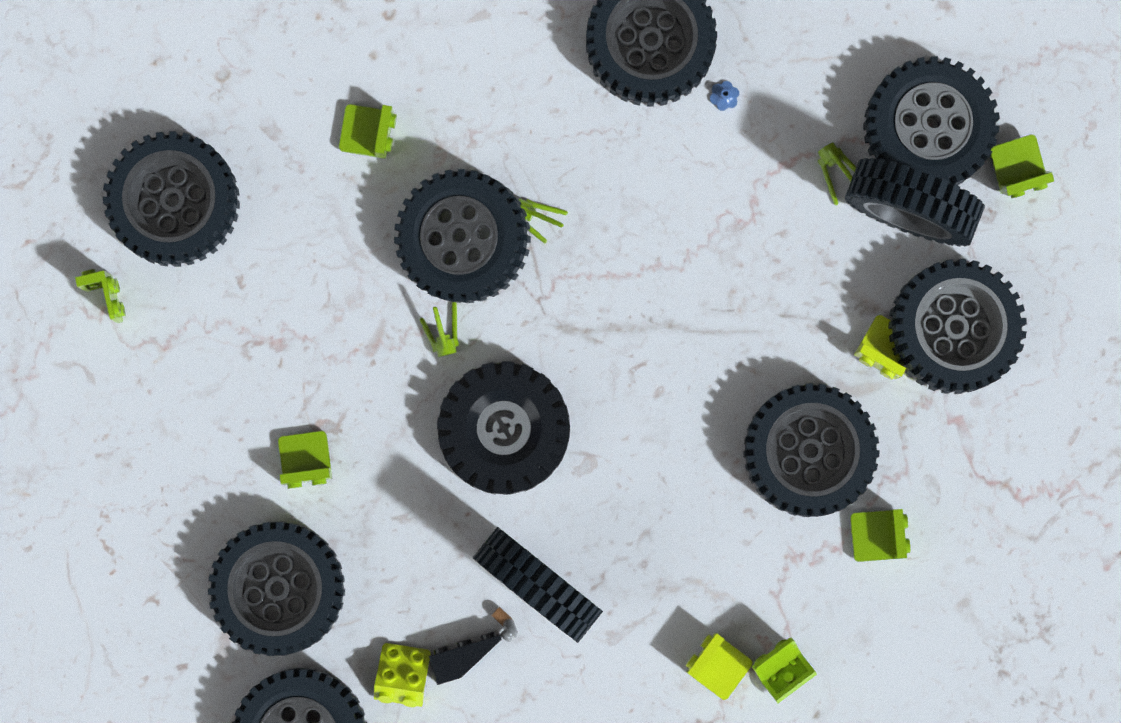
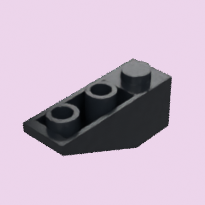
(456, 662)

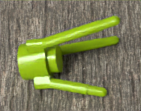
(833, 156)
(530, 209)
(444, 344)

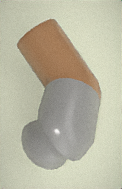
(507, 622)

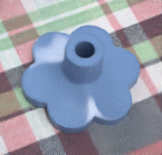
(722, 101)

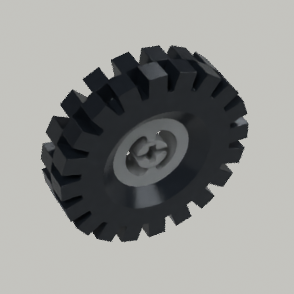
(471, 448)

